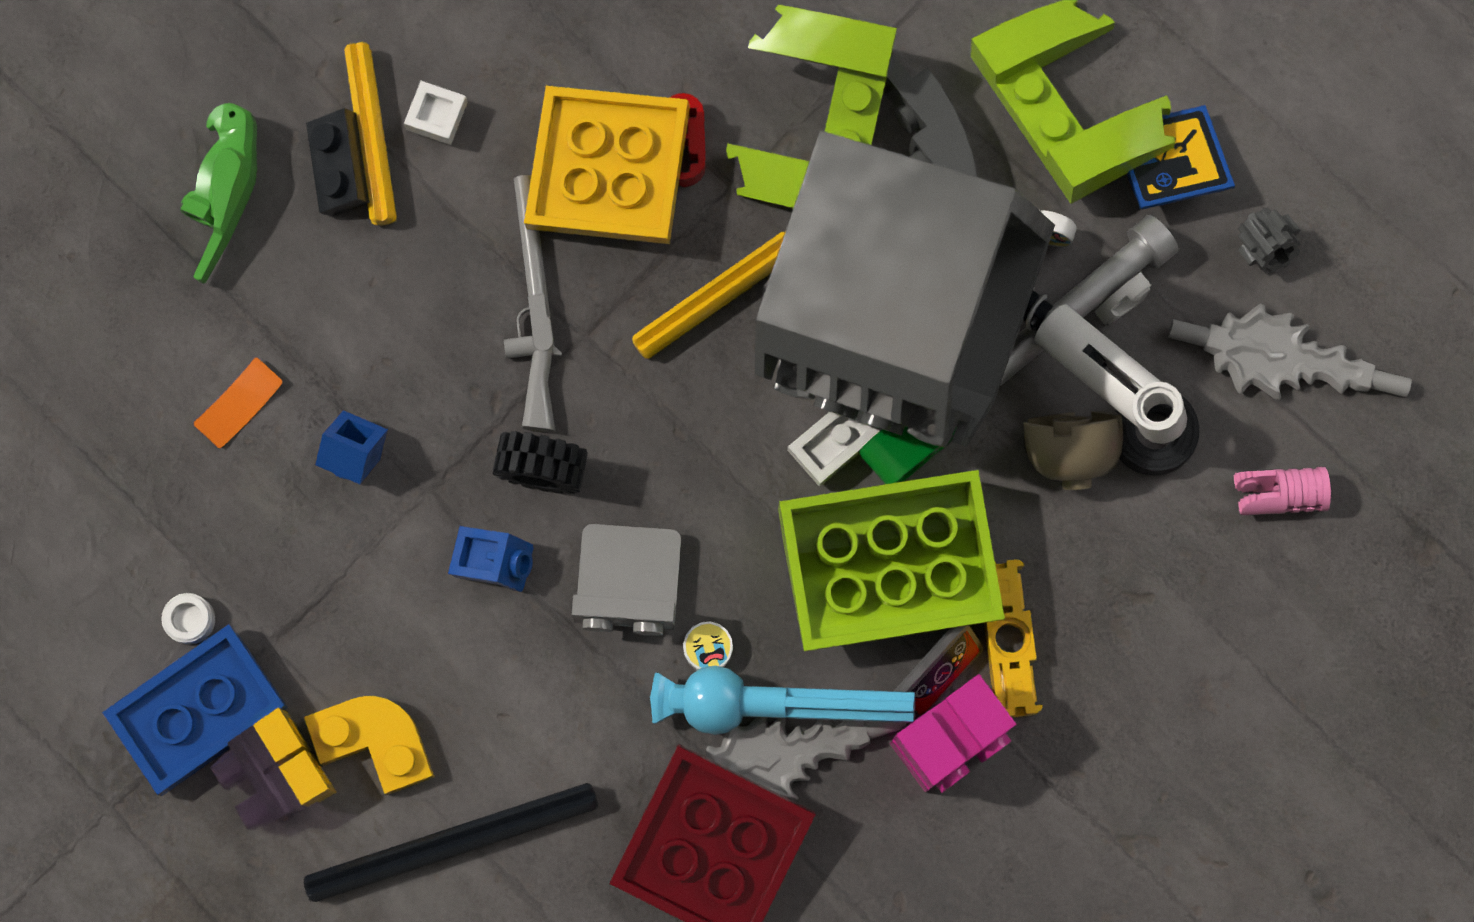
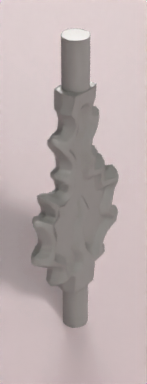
(1271, 352)
(778, 759)

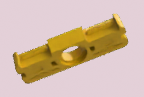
(1011, 672)

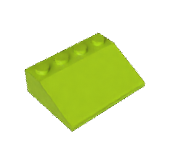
(890, 560)

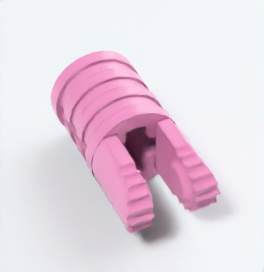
(1287, 491)

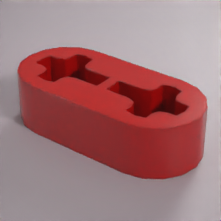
(695, 140)

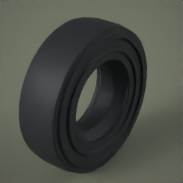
(1163, 460)

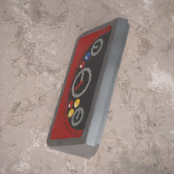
(941, 668)

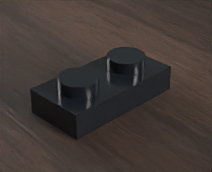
(337, 162)

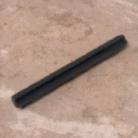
(450, 842)

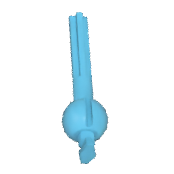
(718, 700)

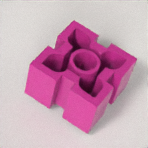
(953, 733)

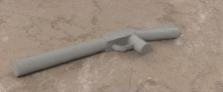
(538, 406)

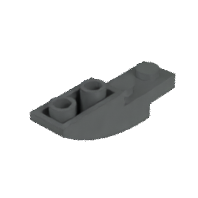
(928, 111)

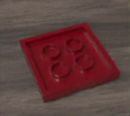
(711, 844)

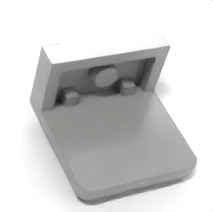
(627, 579)

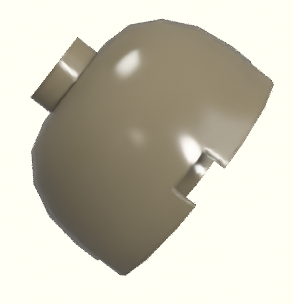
(1074, 446)

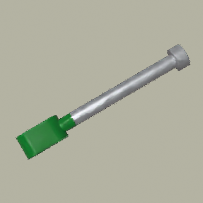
(899, 457)

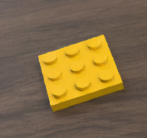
(607, 164)

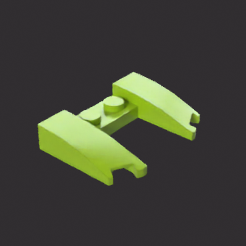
(863, 60)
(1075, 158)

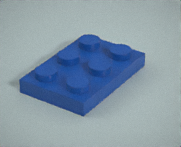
(193, 709)

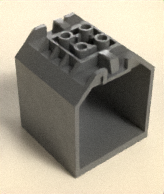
(899, 290)

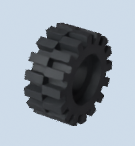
(540, 462)

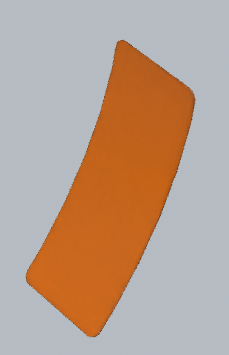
(238, 403)

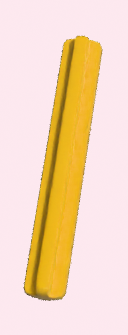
(371, 133)
(708, 299)

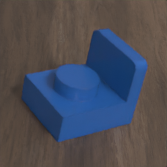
(491, 558)

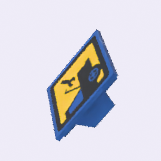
(1187, 170)

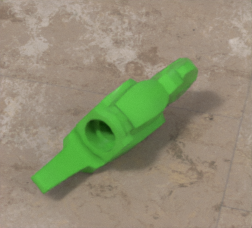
(223, 181)

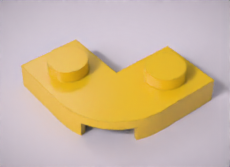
(376, 726)

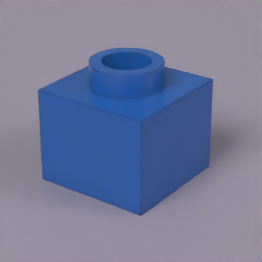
(351, 447)

